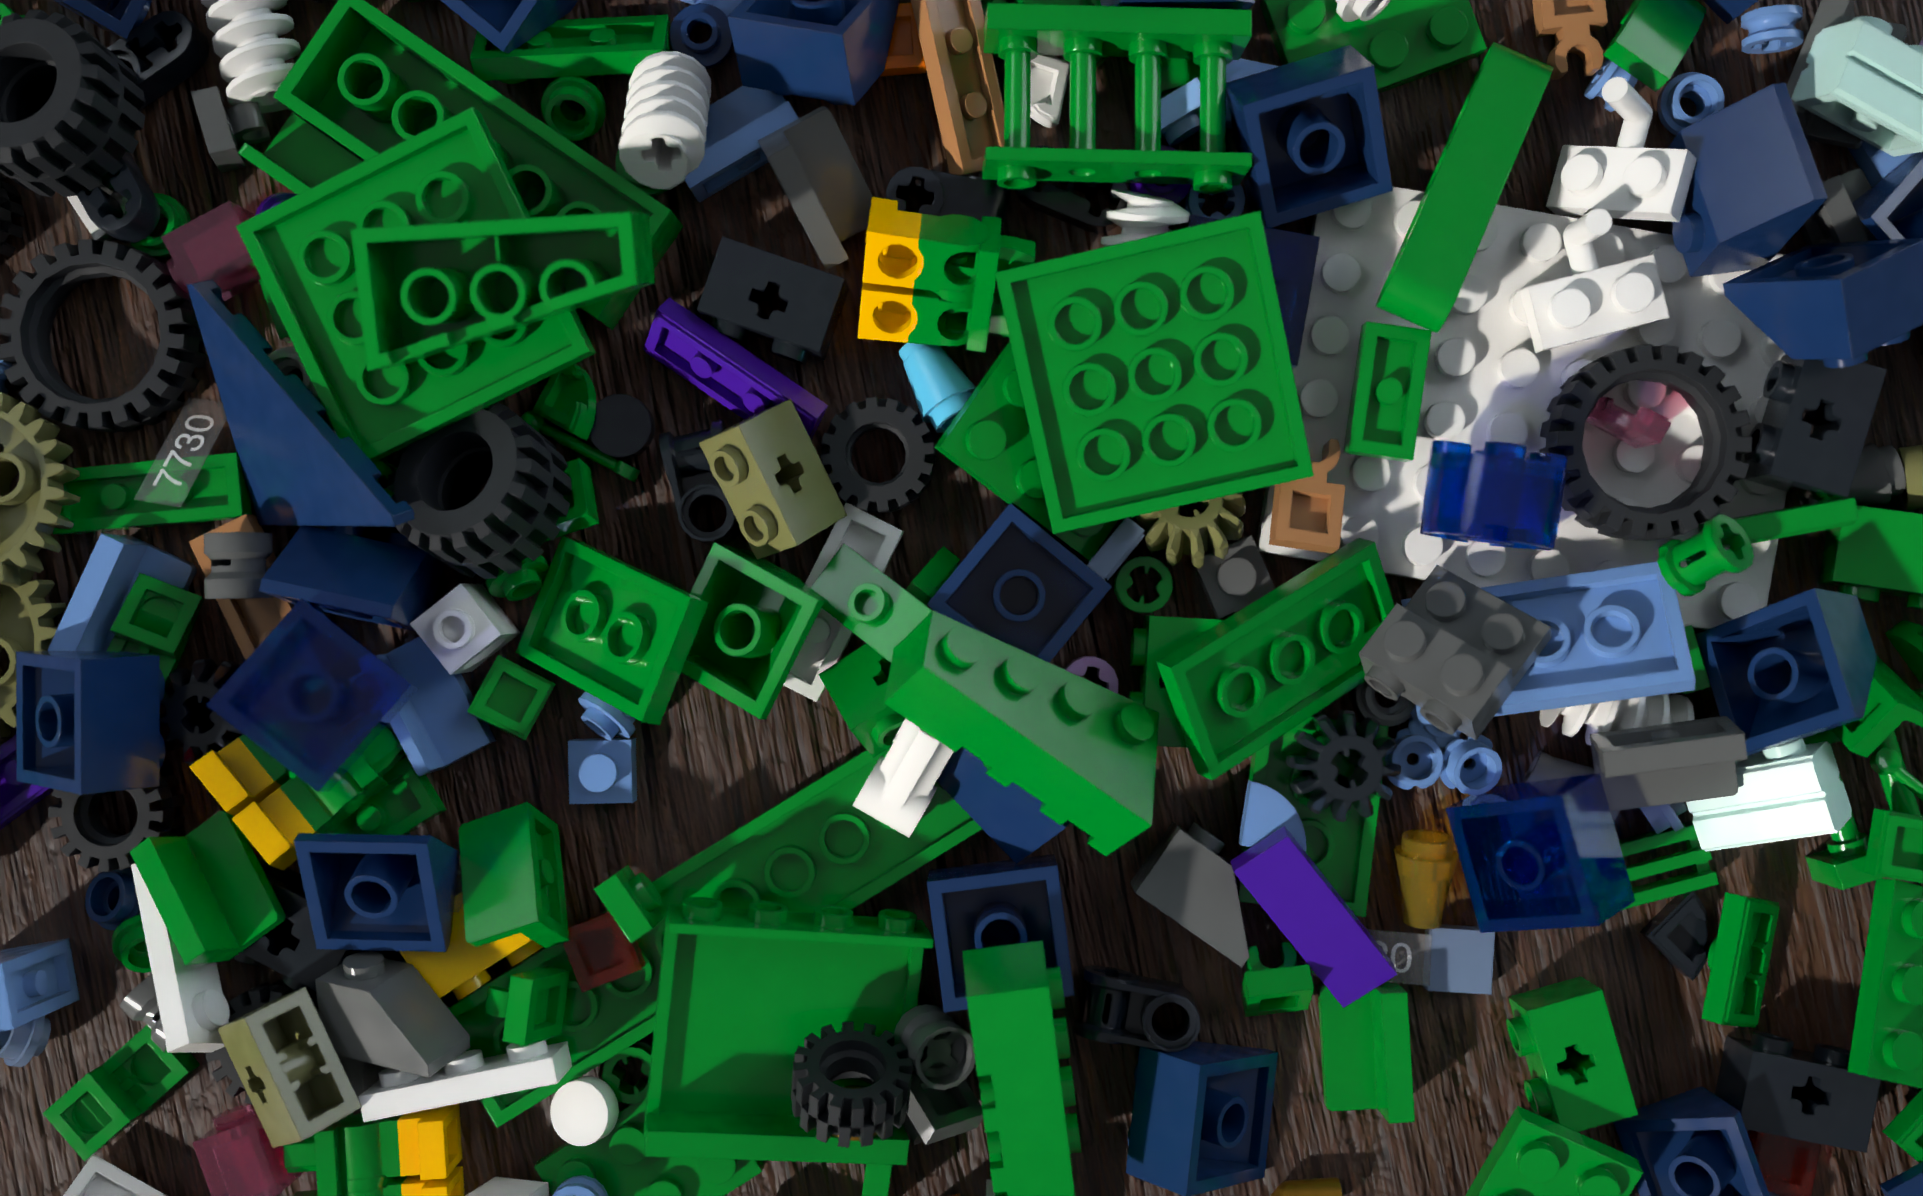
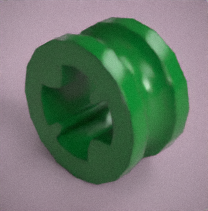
(1162, 588)
(615, 1075)

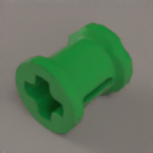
(1709, 542)

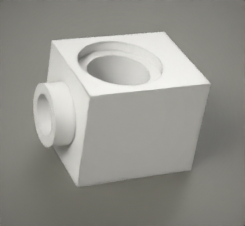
(465, 628)

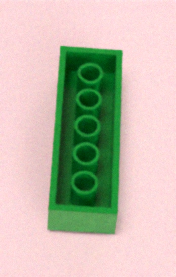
(381, 84)

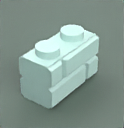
(1866, 84)
(1779, 797)

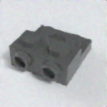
(1453, 652)

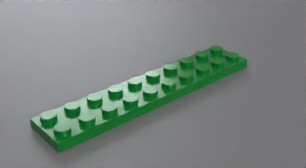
(795, 854)

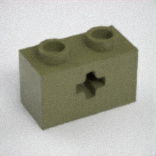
(773, 479)
(289, 1068)

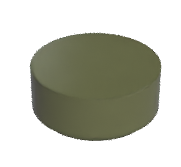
(1913, 467)

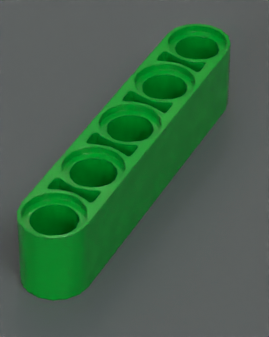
(1464, 188)

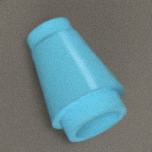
(936, 383)

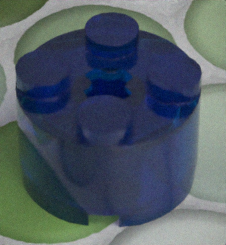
(1493, 495)

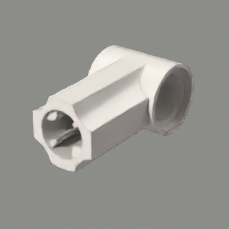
(904, 779)

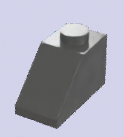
(1195, 888)
(388, 1015)

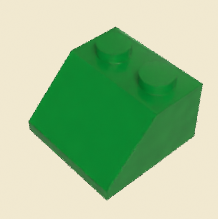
(749, 627)

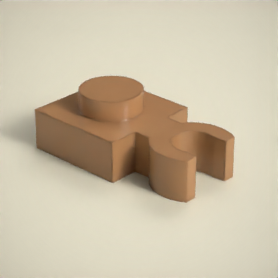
(1571, 26)
(1310, 510)

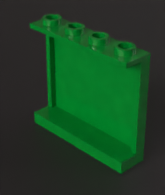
(739, 1003)

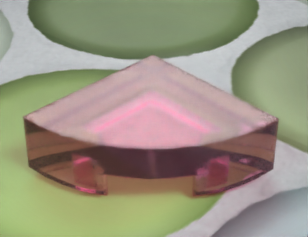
(1636, 430)

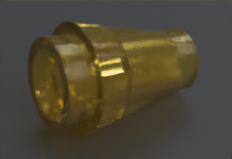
(1425, 874)

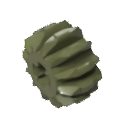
(1198, 534)

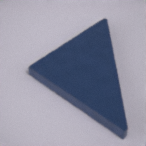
(286, 451)

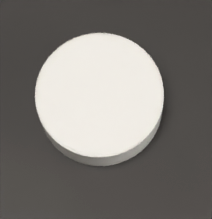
(584, 1111)

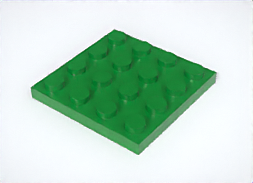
(311, 277)
(1155, 372)

